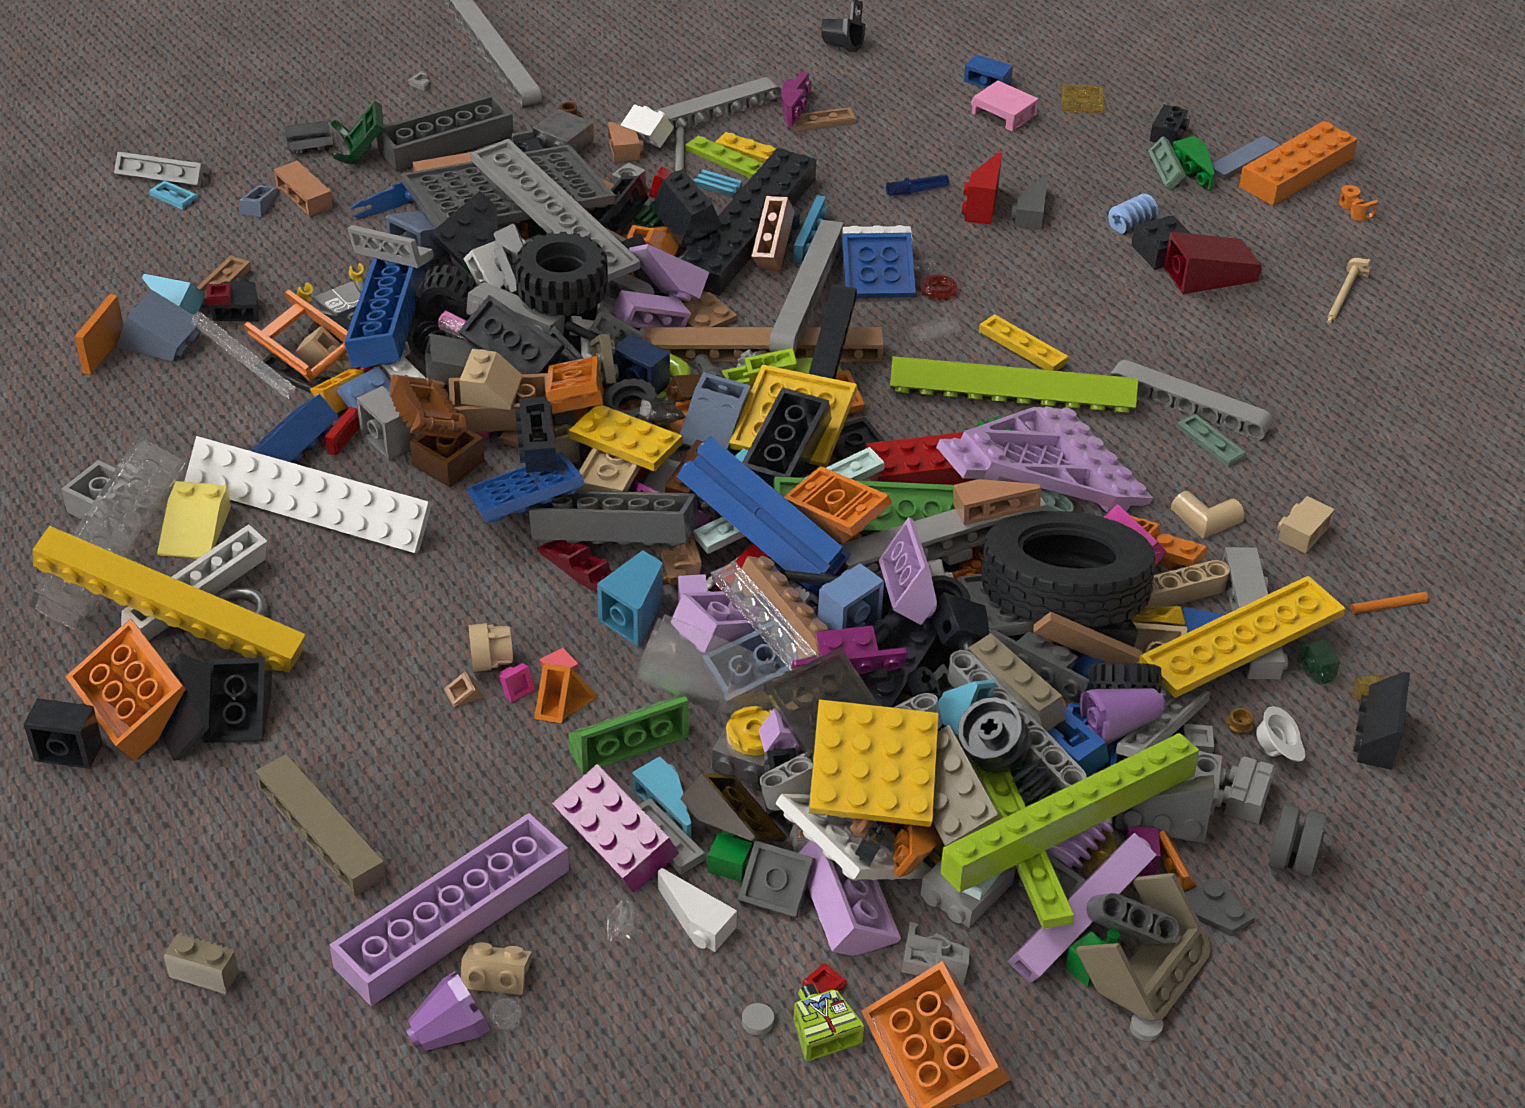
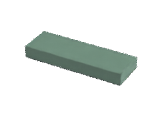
(1167, 163)
(1211, 440)

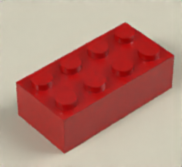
(916, 461)

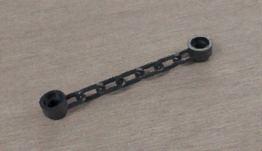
(869, 847)

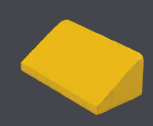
(1160, 615)

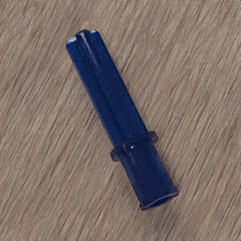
(916, 185)

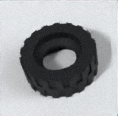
(628, 390)

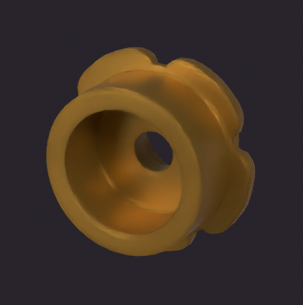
(1240, 720)

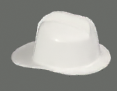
(1280, 735)

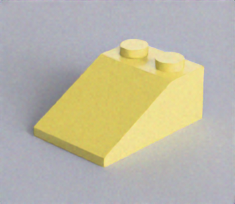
(193, 519)

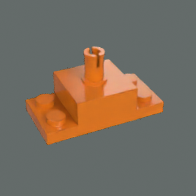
(574, 386)
(837, 503)

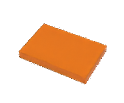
(99, 334)

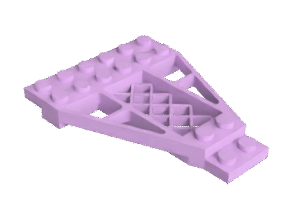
(1056, 455)

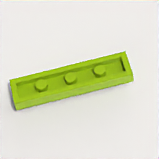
(723, 156)

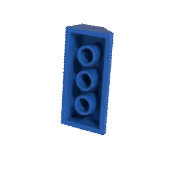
(298, 431)

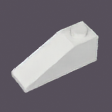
(701, 915)

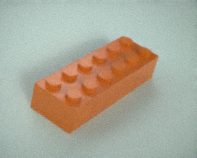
(1298, 162)

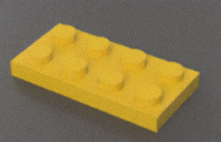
(626, 437)

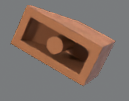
(624, 143)

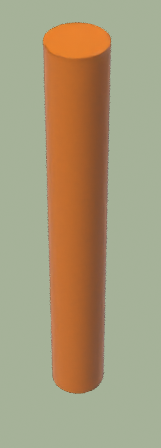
(1389, 603)

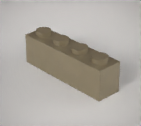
(1021, 681)

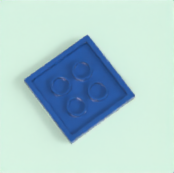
(879, 264)

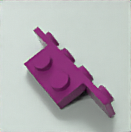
(860, 648)

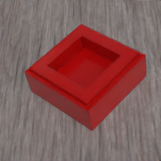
(825, 979)

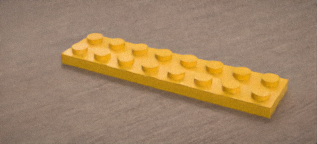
(1243, 635)

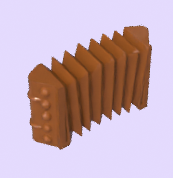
(426, 407)

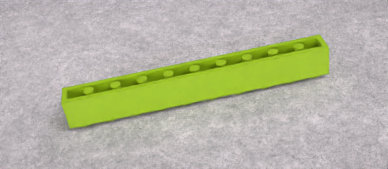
(1014, 383)
(1068, 812)

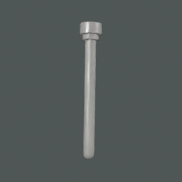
(679, 152)

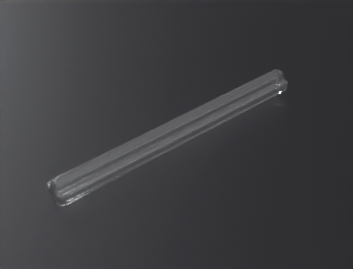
(243, 355)

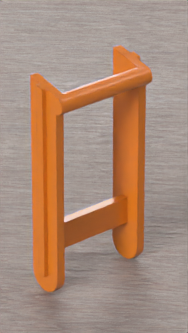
(299, 308)

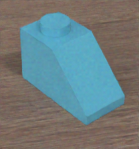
(958, 700)

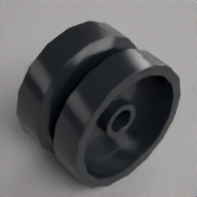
(995, 735)

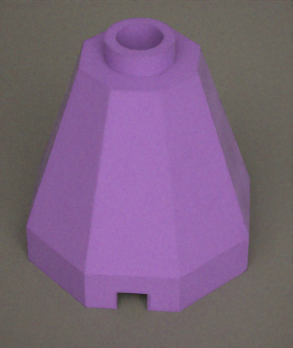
(447, 1016)

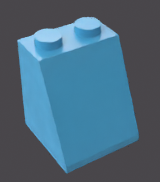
(631, 597)

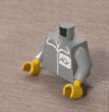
(337, 301)

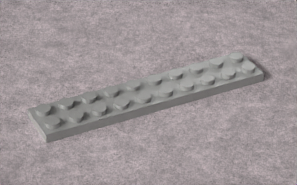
(548, 202)

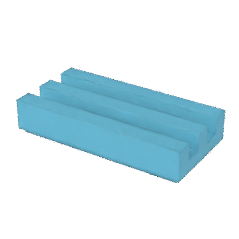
(718, 183)
(171, 197)

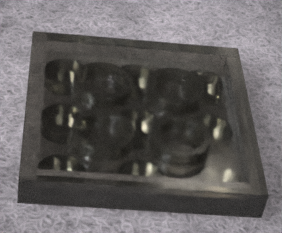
(799, 692)

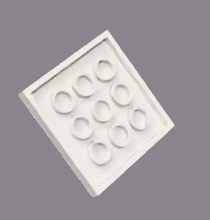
(839, 845)

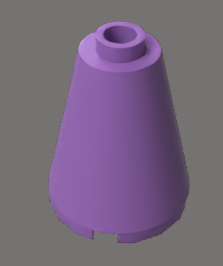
(1120, 711)

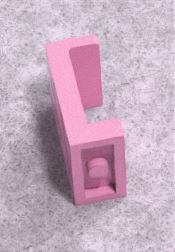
(1007, 103)

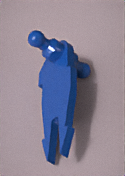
(384, 200)

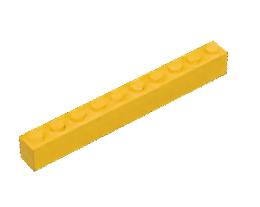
(167, 599)

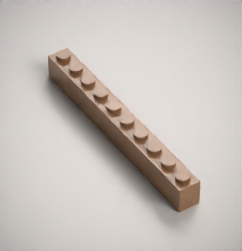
(728, 343)

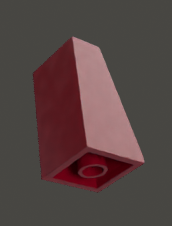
(1209, 262)

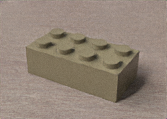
(960, 795)

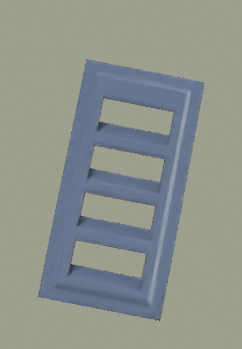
(255, 203)

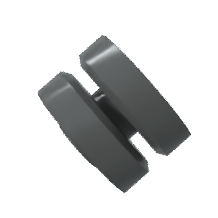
(1302, 840)

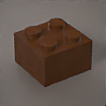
(447, 457)

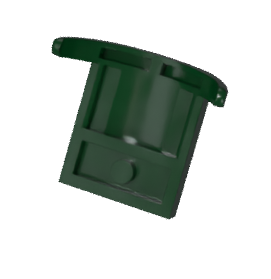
(361, 135)

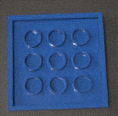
(519, 490)

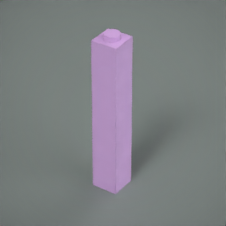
(1110, 877)

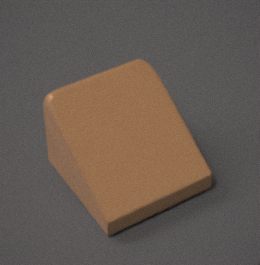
(465, 690)

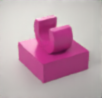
(516, 682)

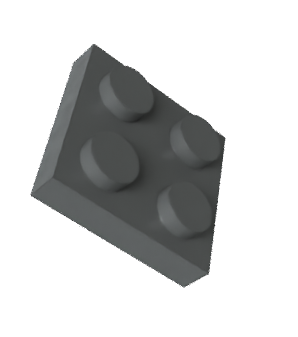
(776, 878)

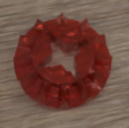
(947, 284)

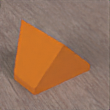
(561, 693)

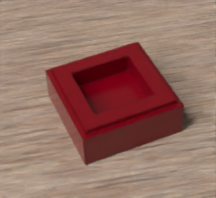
(219, 294)

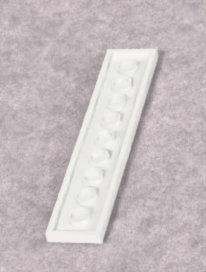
(311, 494)

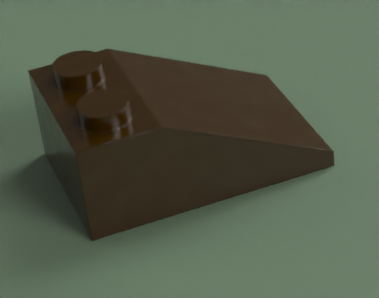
(729, 806)

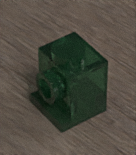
(1319, 660)

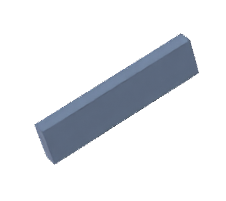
(1238, 159)

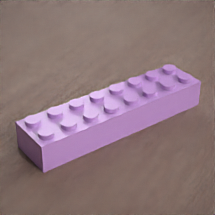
(449, 909)

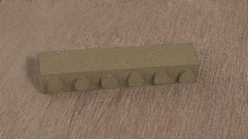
(321, 824)

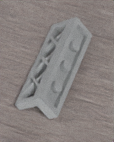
(160, 169)
(388, 247)

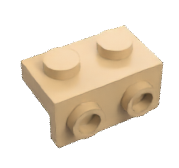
(495, 968)

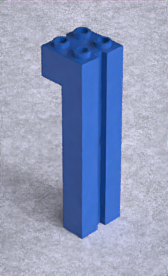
(761, 513)

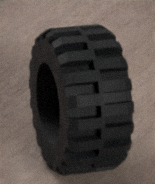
(561, 274)

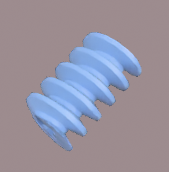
(1133, 212)

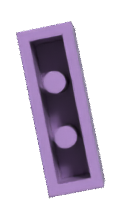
(650, 310)

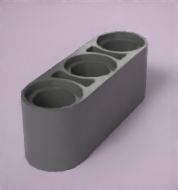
(1146, 919)

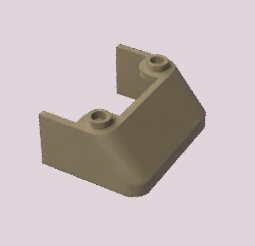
(1155, 973)

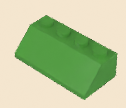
(630, 733)

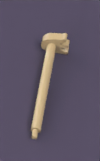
(1355, 267)

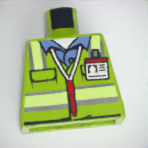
(825, 1023)

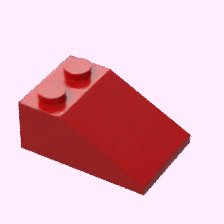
(982, 191)

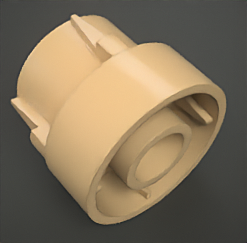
(490, 646)

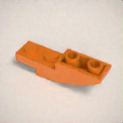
(1178, 550)
(912, 847)

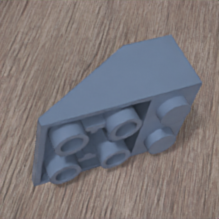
(714, 410)

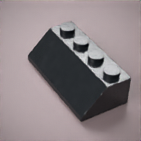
(685, 209)

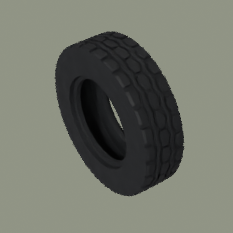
(1025, 577)

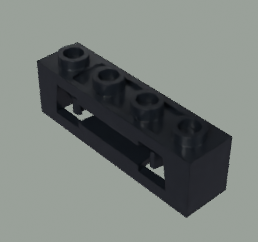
(621, 213)
(541, 453)

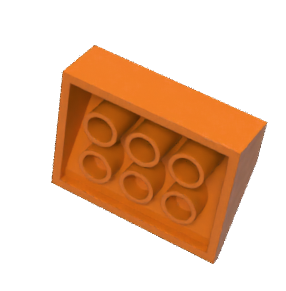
(128, 689)
(935, 1042)

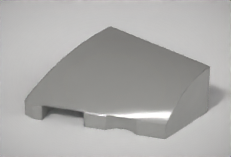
(933, 951)

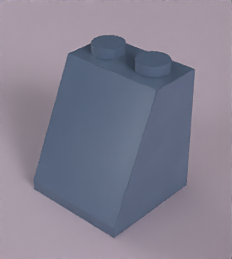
(414, 226)
(158, 328)

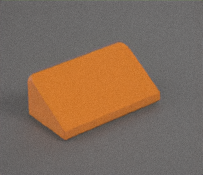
(1174, 862)

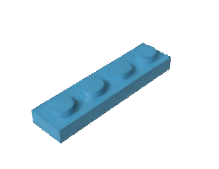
(817, 213)

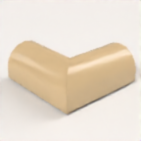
(1207, 520)

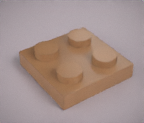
(709, 312)

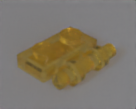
(1082, 98)

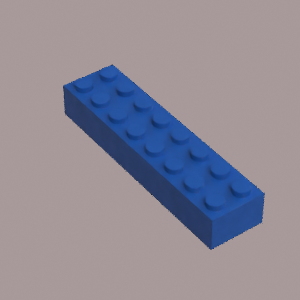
(383, 314)

